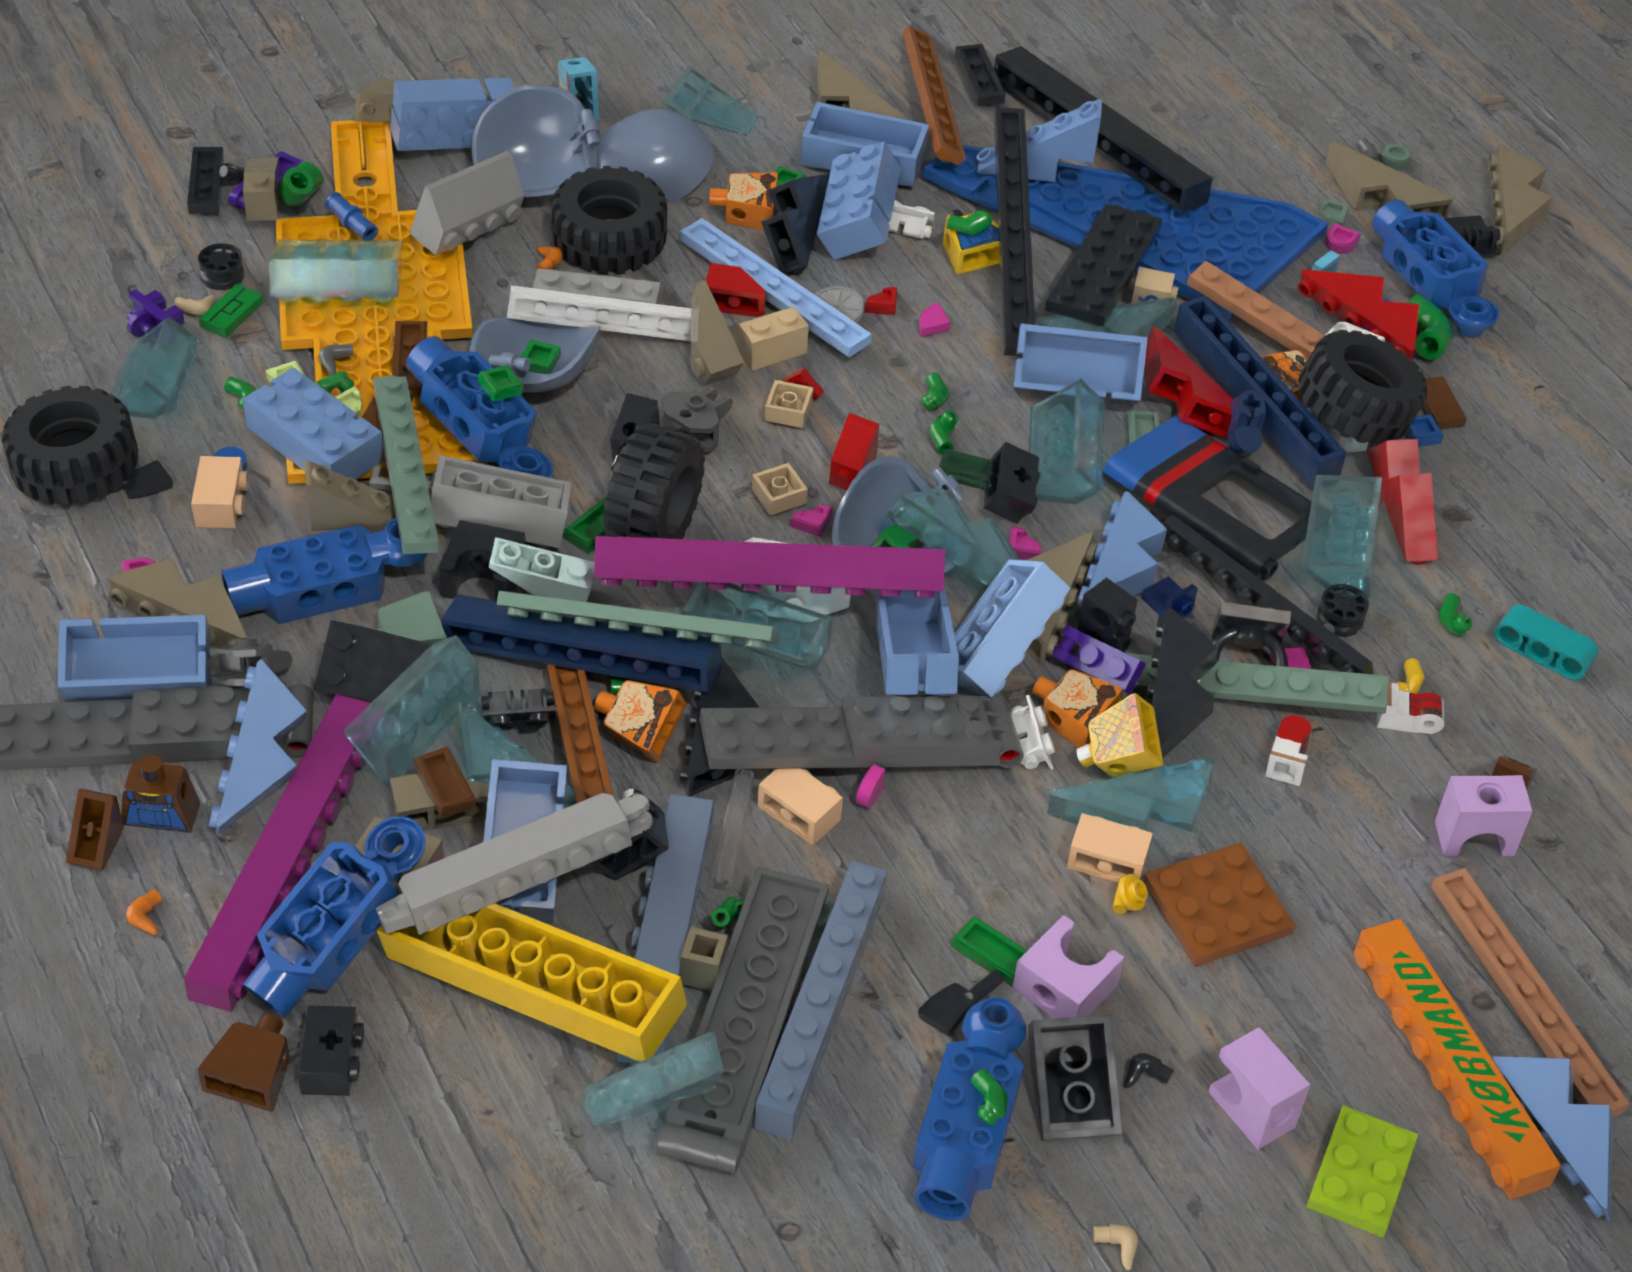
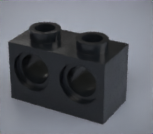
(1108, 614)

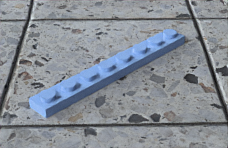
(779, 288)

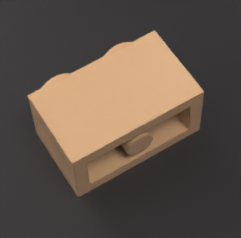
(218, 492)
(800, 802)
(1108, 848)

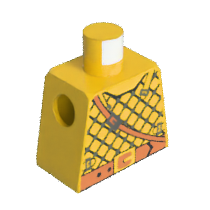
(1123, 739)

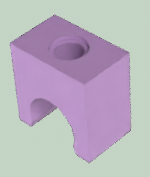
(1483, 806)
(1060, 984)
(1262, 1090)

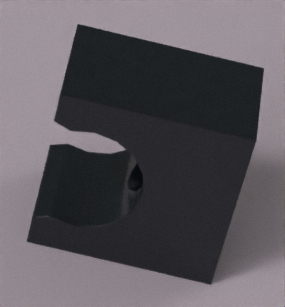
(470, 557)

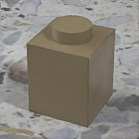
(702, 958)

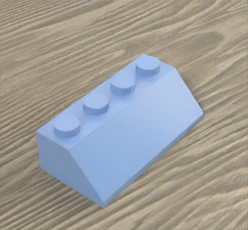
(1006, 623)

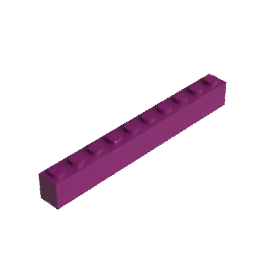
(769, 564)
(277, 859)

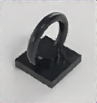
(1252, 629)

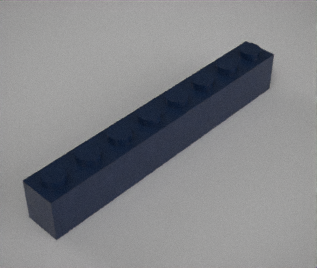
(1240, 368)
(596, 649)

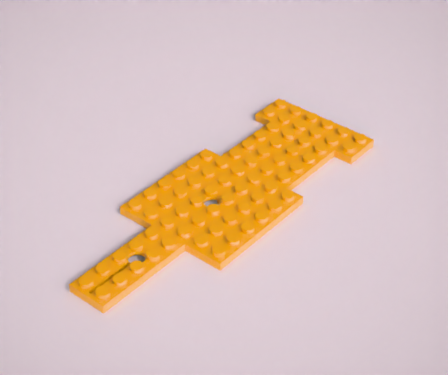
(430, 288)

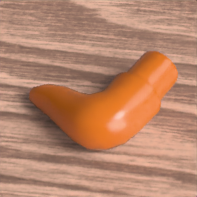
(551, 259)
(140, 907)

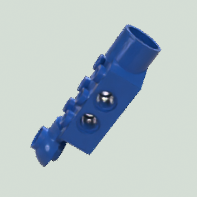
(1436, 264)
(484, 427)
(317, 573)
(332, 913)
(955, 1146)

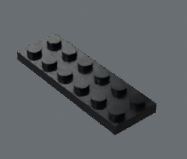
(1104, 265)

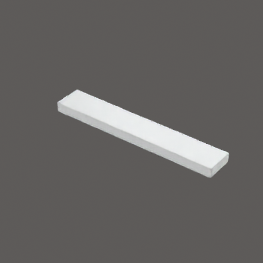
(590, 311)

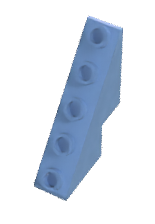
(1066, 137)
(1128, 548)
(258, 760)
(1574, 1131)

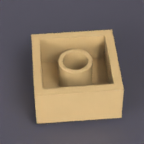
(788, 404)
(779, 489)

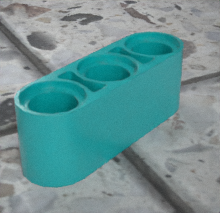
(1546, 642)

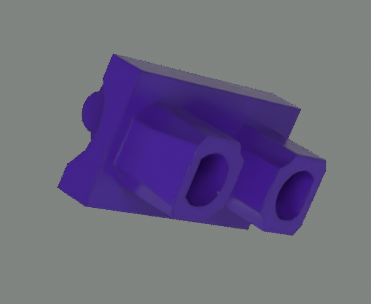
(150, 312)

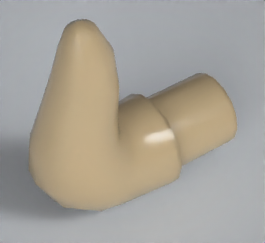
(194, 307)
(1119, 1235)

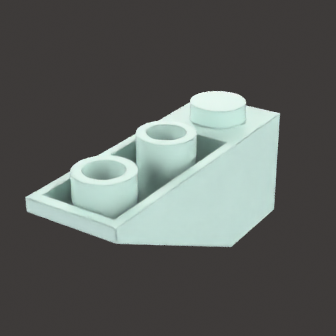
(542, 570)

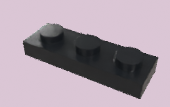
(980, 75)
(205, 180)

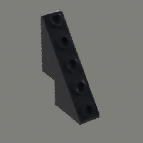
(796, 222)
(724, 693)
(1175, 694)

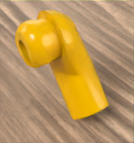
(1414, 676)

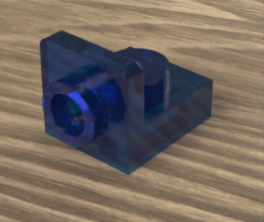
(1169, 593)

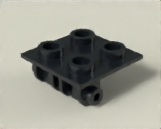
(1477, 234)
(536, 714)

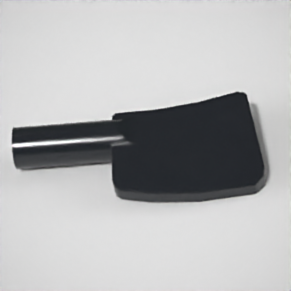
(146, 481)
(951, 1004)

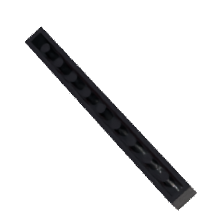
(1118, 138)

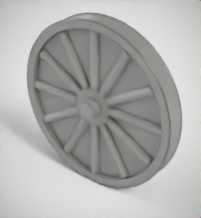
(844, 300)

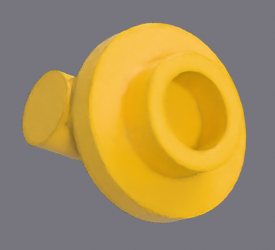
(1130, 894)

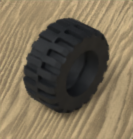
(616, 244)
(1362, 387)
(39, 449)
(654, 484)

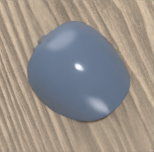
(543, 132)
(661, 147)
(505, 339)
(872, 495)

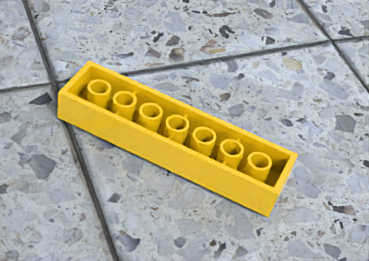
(548, 977)

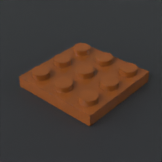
(1218, 904)

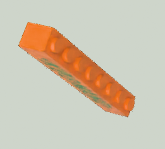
(1456, 1060)

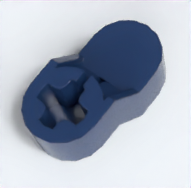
(1247, 420)

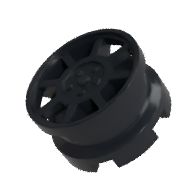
(220, 269)
(1343, 610)

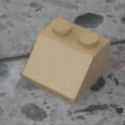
(771, 338)

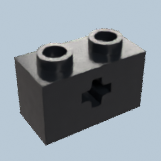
(1012, 483)
(329, 1050)

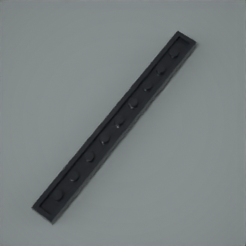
(1013, 224)

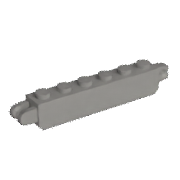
(515, 862)

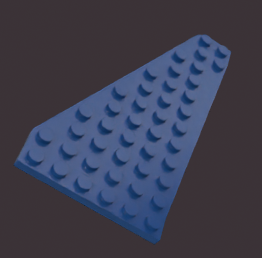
(1235, 232)

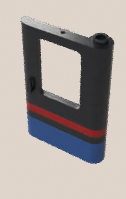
(1178, 464)

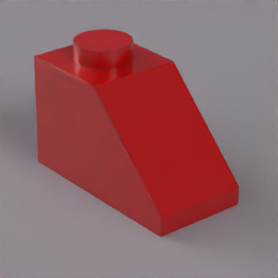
(735, 291)
(853, 450)

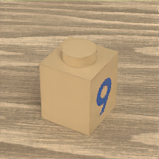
(1153, 285)

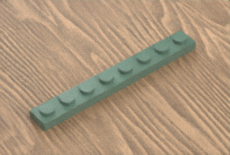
(405, 465)
(652, 621)
(1287, 685)

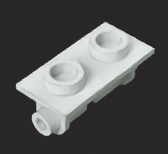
(917, 220)
(1030, 722)

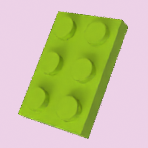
(1362, 1171)

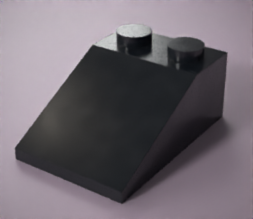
(363, 661)
(1075, 1077)

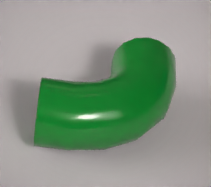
(299, 184)
(1434, 329)

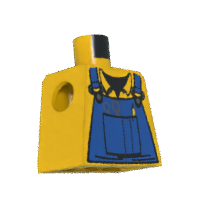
(971, 252)

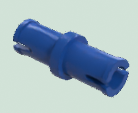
(351, 216)

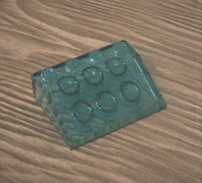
(336, 269)

